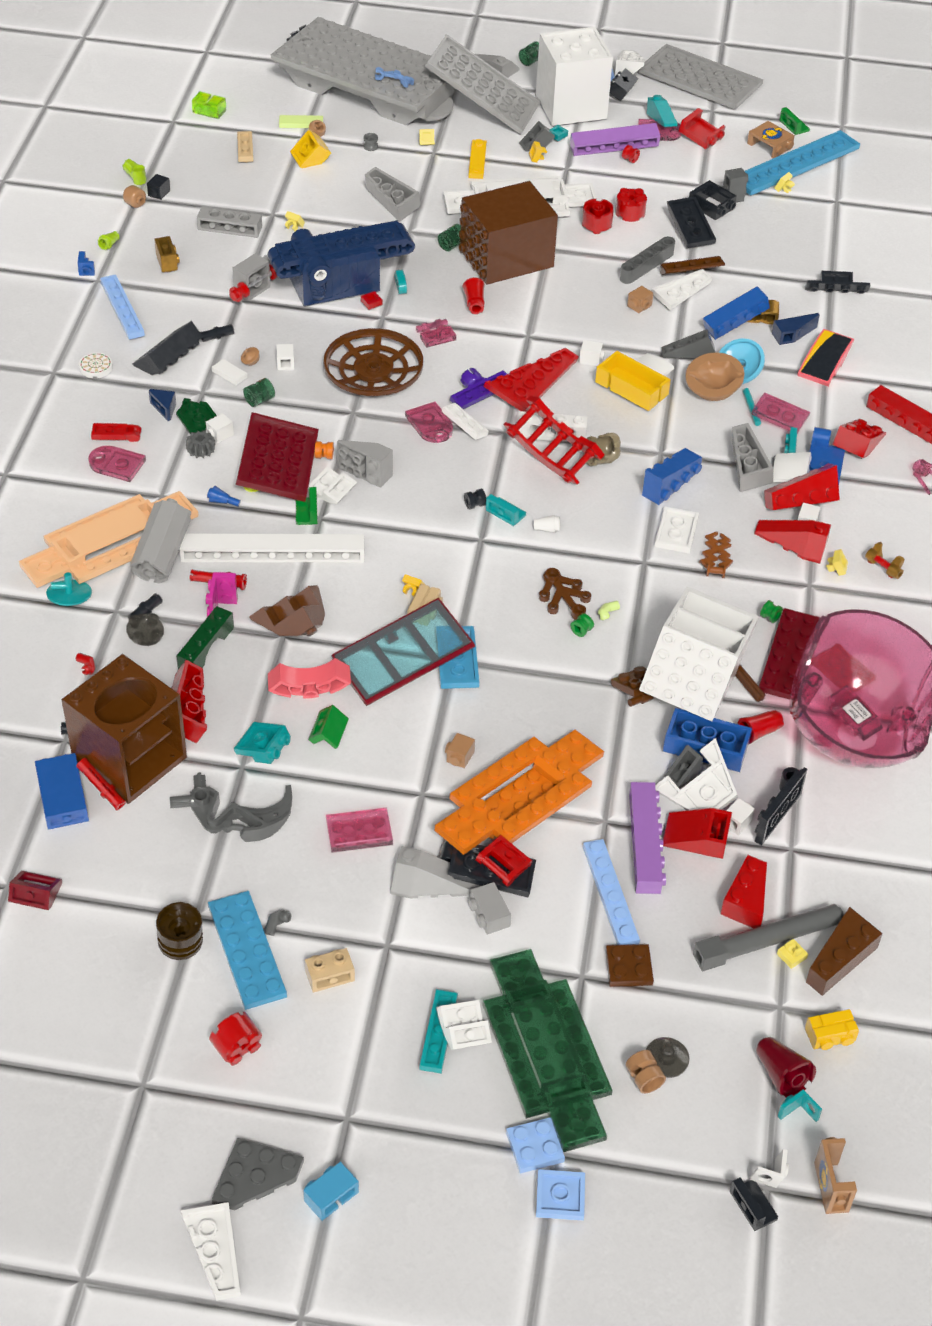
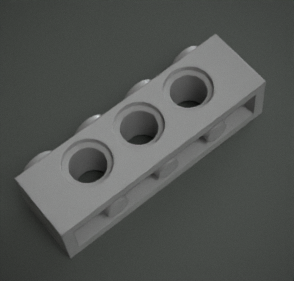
(229, 222)

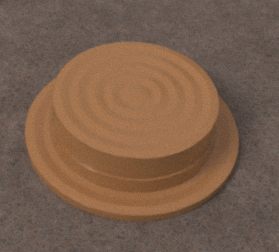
(715, 376)

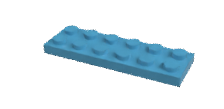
(247, 950)

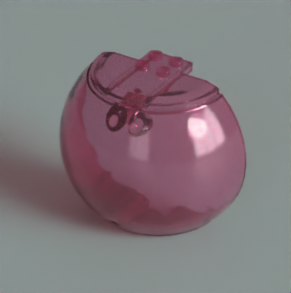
(885, 667)

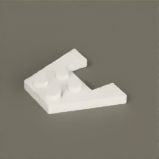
(708, 790)

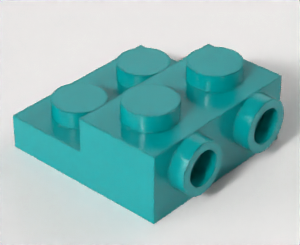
(263, 742)

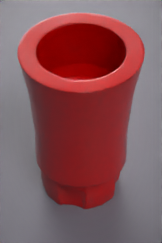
(474, 294)
(762, 724)

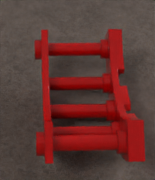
(563, 433)

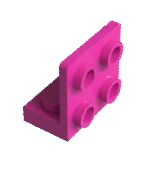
(222, 590)

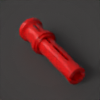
(202, 576)

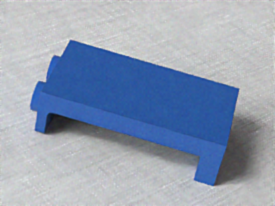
(61, 791)

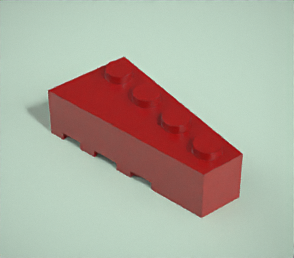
(811, 488)

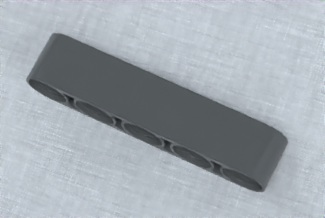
(647, 260)

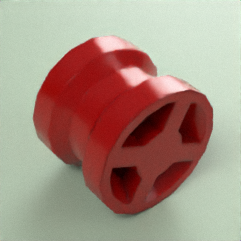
(630, 154)

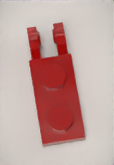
(116, 431)

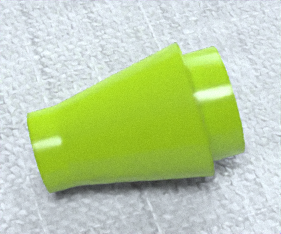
(107, 240)

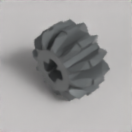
(200, 444)

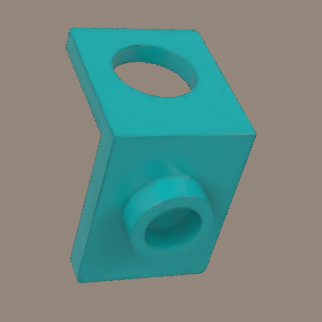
(801, 1099)

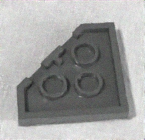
(255, 1173)

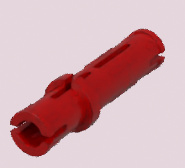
(107, 791)

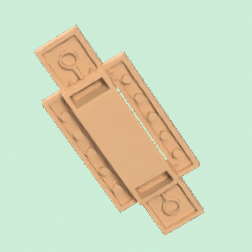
(90, 534)

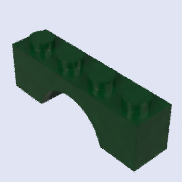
(215, 626)

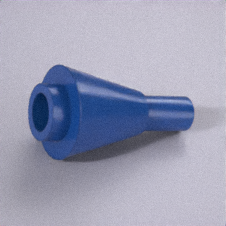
(217, 495)

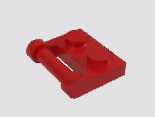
(508, 856)

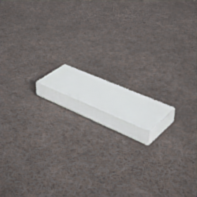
(465, 421)

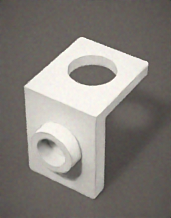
(780, 1171)

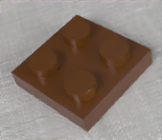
(629, 965)

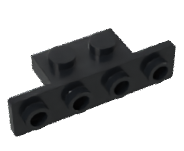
(837, 281)

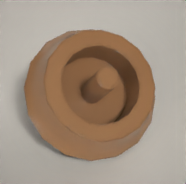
(317, 127)
(250, 356)

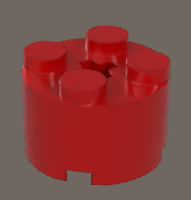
(631, 204)
(597, 215)
(236, 1037)

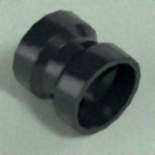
(475, 499)

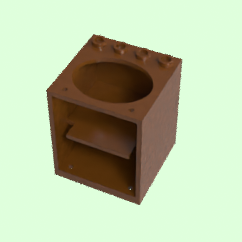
(126, 726)

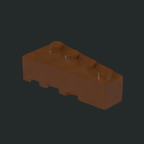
(845, 949)

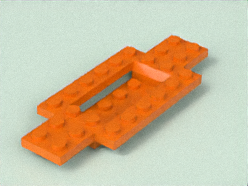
(525, 801)

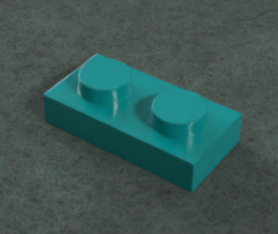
(791, 440)

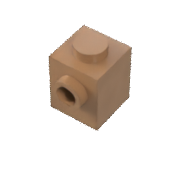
(640, 299)
(460, 750)

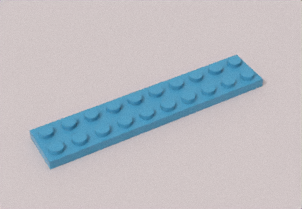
(799, 160)

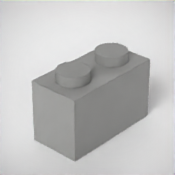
(490, 908)

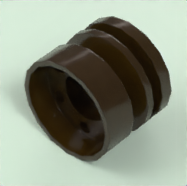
(179, 931)

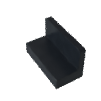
(753, 1203)

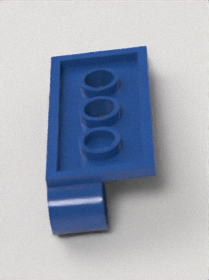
(823, 453)

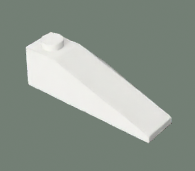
(630, 60)

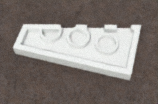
(680, 289)
(214, 1243)

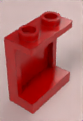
(700, 130)

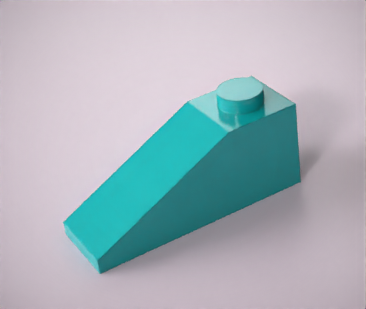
(660, 111)

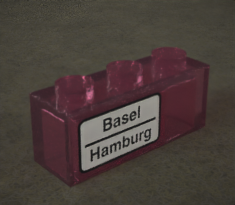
(854, 713)

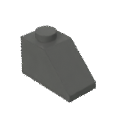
(538, 133)

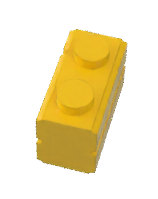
(831, 1029)

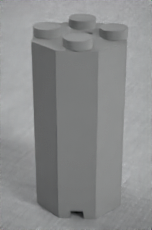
(160, 541)

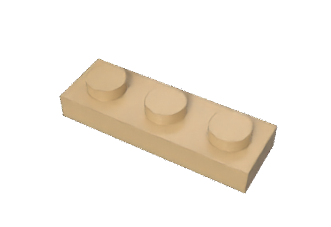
(245, 146)

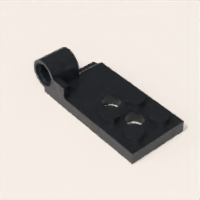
(689, 210)
(791, 789)
(469, 870)

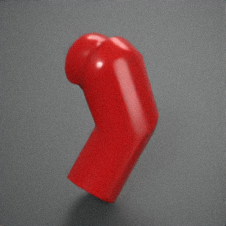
(88, 662)

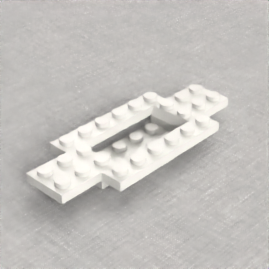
(552, 187)

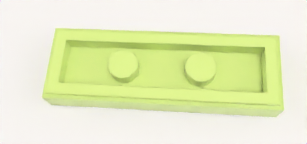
(297, 121)

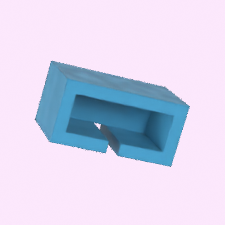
(333, 1185)

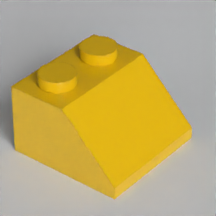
(310, 150)

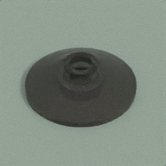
(673, 1064)

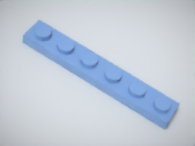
(122, 307)
(611, 893)

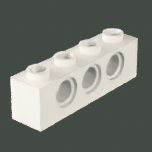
(576, 423)

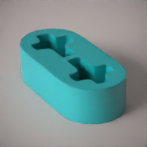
(400, 282)

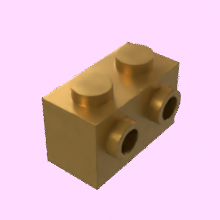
(166, 254)

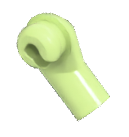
(608, 607)

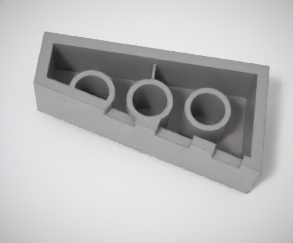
(392, 193)
(750, 459)

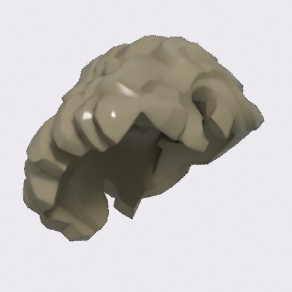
(610, 446)

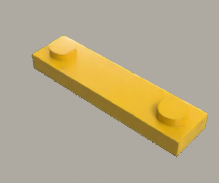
(477, 159)

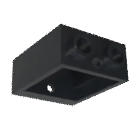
(718, 193)

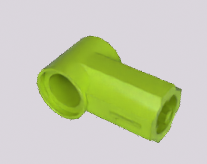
(136, 171)

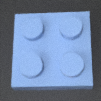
(535, 1145)
(560, 1195)

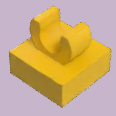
(535, 152)
(411, 583)

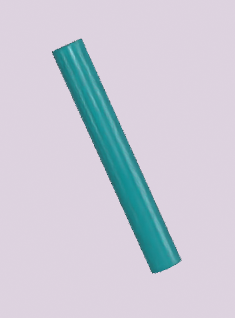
(751, 405)

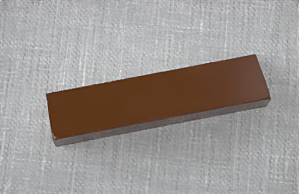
(693, 264)

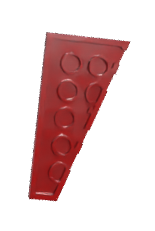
(532, 379)

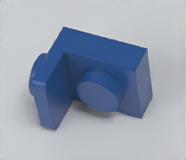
(85, 267)

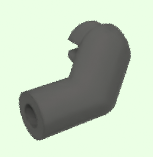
(276, 918)

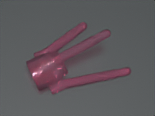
(922, 468)

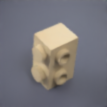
(329, 970)

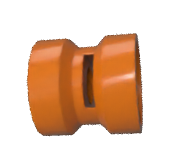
(328, 450)

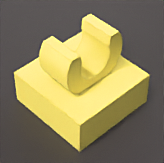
(426, 136)
(784, 183)
(295, 220)
(838, 563)
(792, 953)

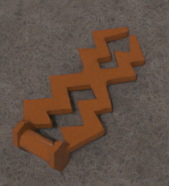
(708, 562)

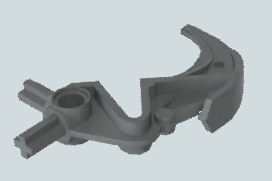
(262, 822)

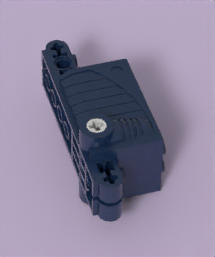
(340, 261)

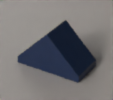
(163, 402)

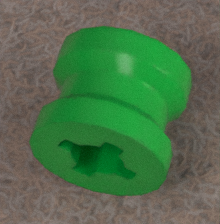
(771, 611)
(582, 625)

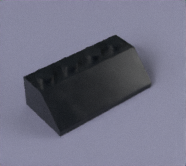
(169, 349)

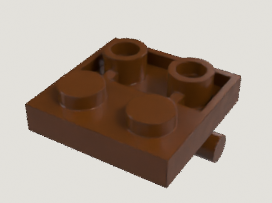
(630, 684)

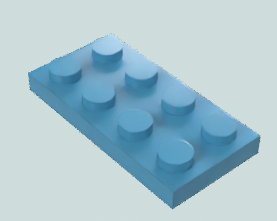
(462, 670)

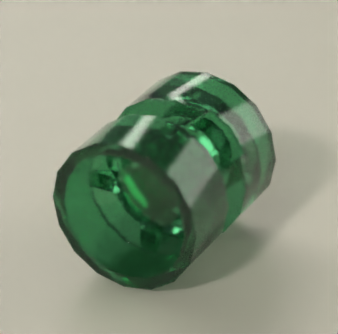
(529, 54)
(449, 238)
(259, 392)

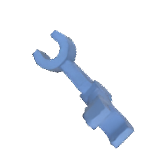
(404, 80)

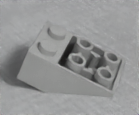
(366, 460)

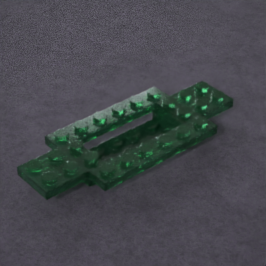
(557, 1046)

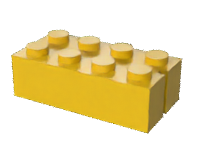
(632, 380)

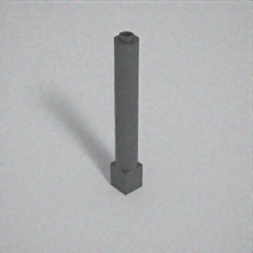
(715, 951)

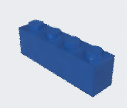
(736, 312)

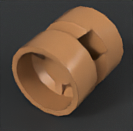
(645, 1071)

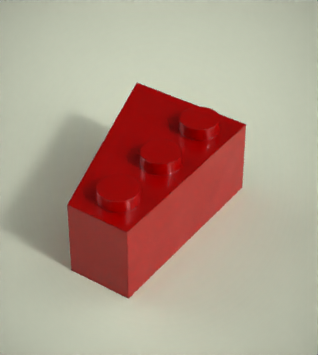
(747, 894)

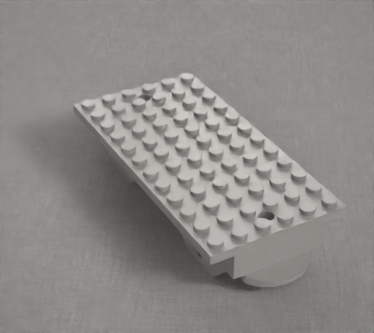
(346, 59)

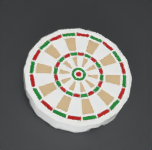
(95, 365)

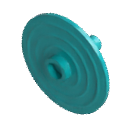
(68, 591)

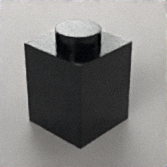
(158, 186)

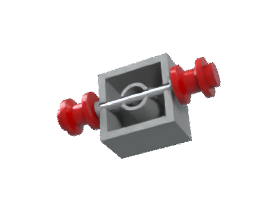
(251, 278)

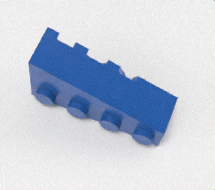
(670, 475)

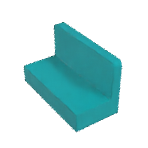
(504, 510)

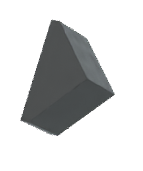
(685, 767)

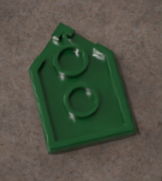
(194, 415)

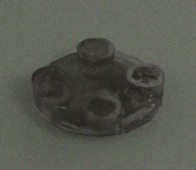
(145, 629)

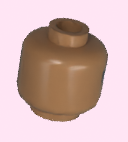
(134, 196)

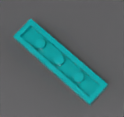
(435, 1041)

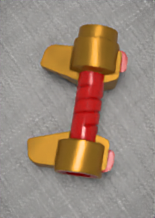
(894, 569)

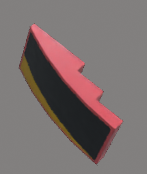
(825, 357)

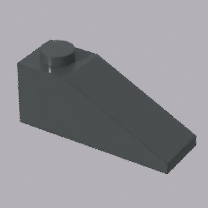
(690, 346)

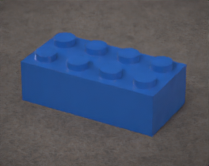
(697, 732)

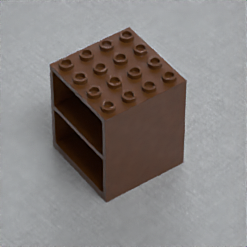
(508, 232)

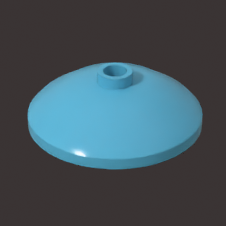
(748, 354)

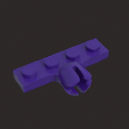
(474, 388)

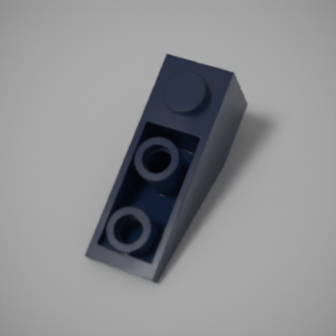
(794, 328)

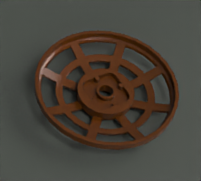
(381, 364)

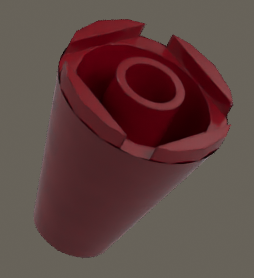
(785, 1066)

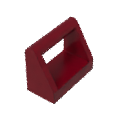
(34, 894)

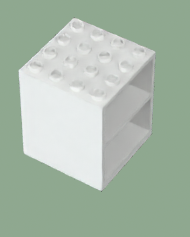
(573, 75)
(698, 653)

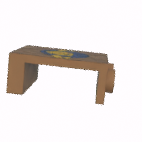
(773, 136)
(835, 1196)

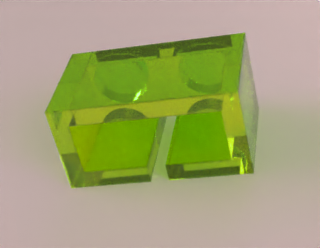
(213, 108)

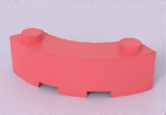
(309, 681)

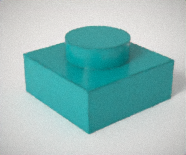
(559, 132)

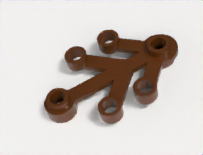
(553, 578)

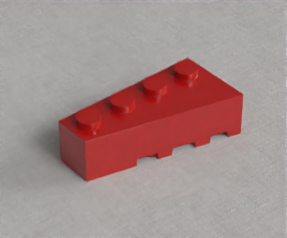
(190, 685)

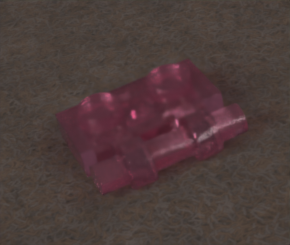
(437, 336)

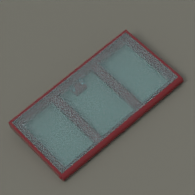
(404, 651)

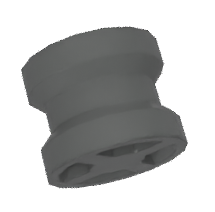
(370, 141)

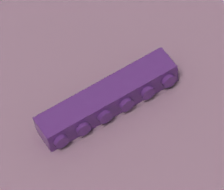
(614, 139)
(645, 838)

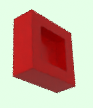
(371, 300)

